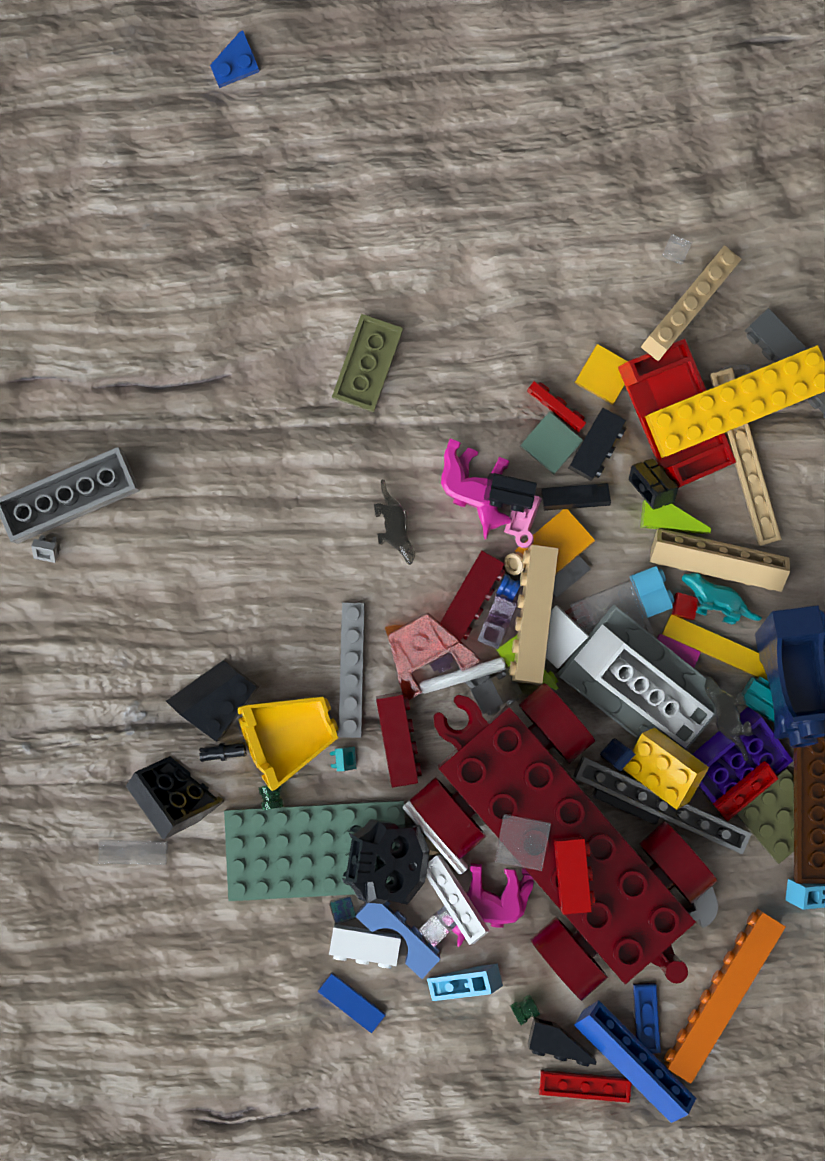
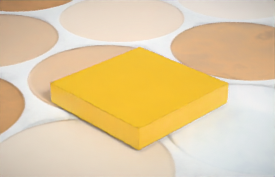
(602, 374)

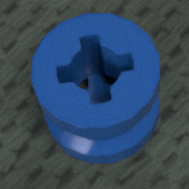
(508, 587)

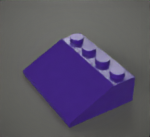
(726, 759)

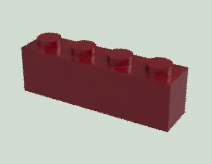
(472, 594)
(397, 739)

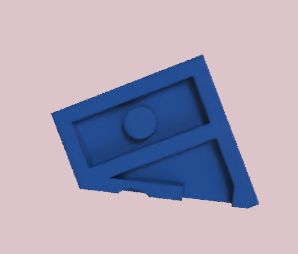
(234, 62)

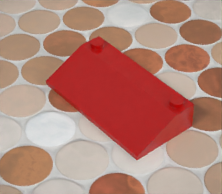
(661, 384)

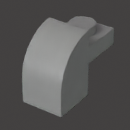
(704, 908)

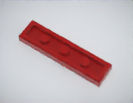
(584, 1086)

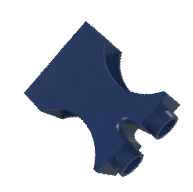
(793, 659)

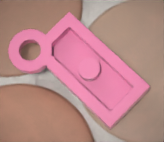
(522, 523)

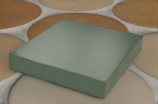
(551, 443)

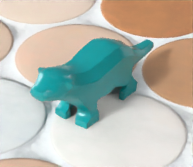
(718, 598)

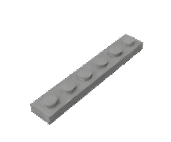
(351, 670)

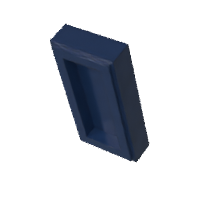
(617, 754)

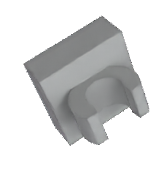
(45, 550)

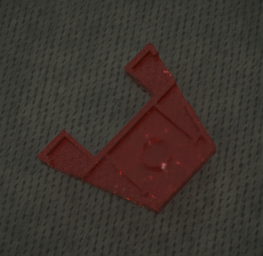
(422, 643)

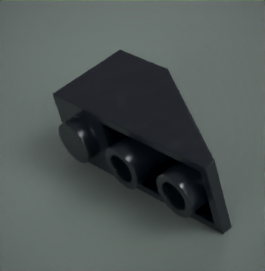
(553, 1040)

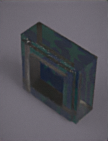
(342, 910)

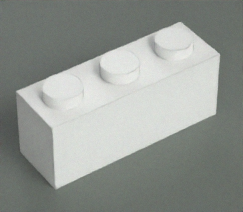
(365, 945)

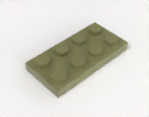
(367, 363)

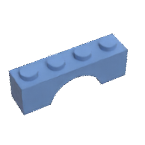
(420, 955)

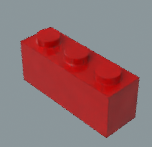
(574, 875)

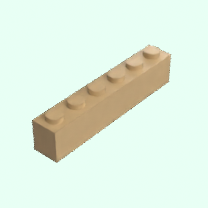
(691, 303)
(719, 560)
(534, 614)

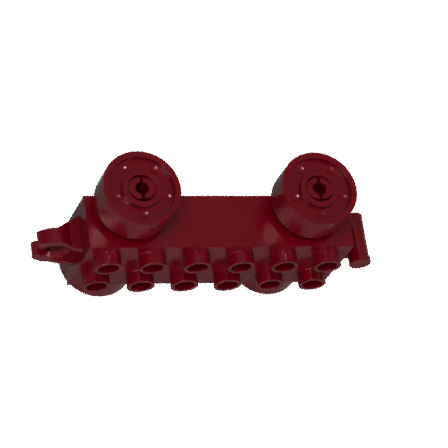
(509, 771)

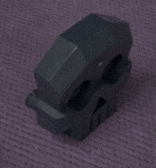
(374, 861)

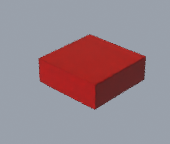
(684, 606)

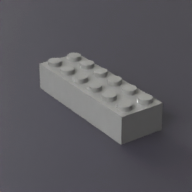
(67, 495)

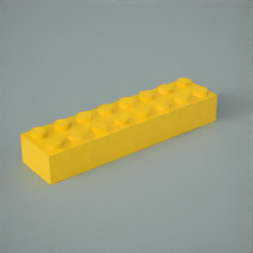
(738, 401)

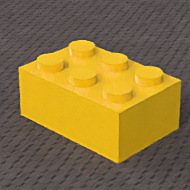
(666, 768)

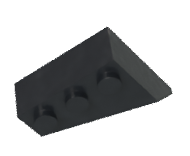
(214, 699)
(171, 796)

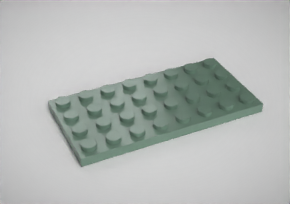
(296, 848)

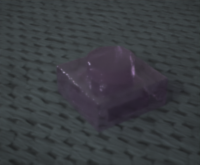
(442, 663)

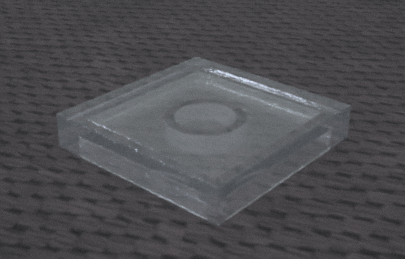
(522, 842)

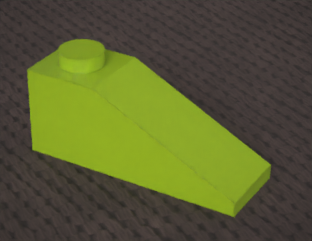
(671, 519)

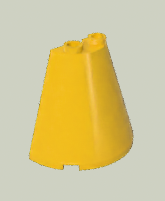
(286, 735)

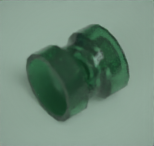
(270, 798)
(525, 1009)

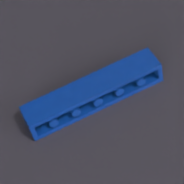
(635, 1061)

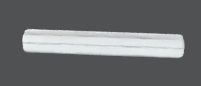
(462, 676)
(458, 864)

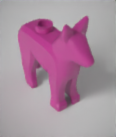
(471, 490)
(492, 907)

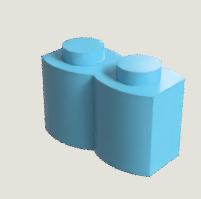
(652, 591)

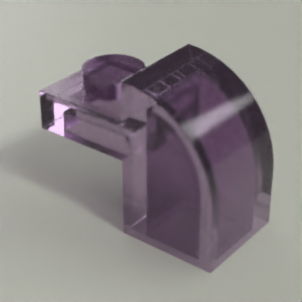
(498, 621)

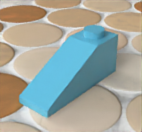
(805, 895)
(466, 983)

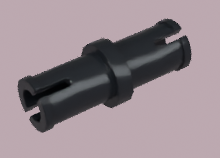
(222, 751)

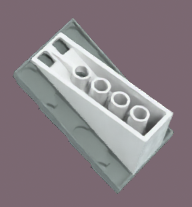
(639, 681)

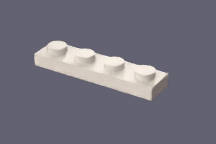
(456, 900)

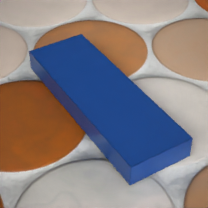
(351, 1002)
(647, 1016)

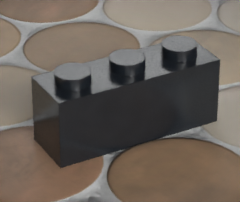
(598, 445)

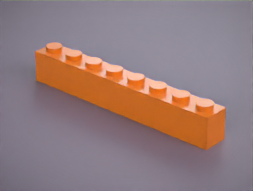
(723, 996)

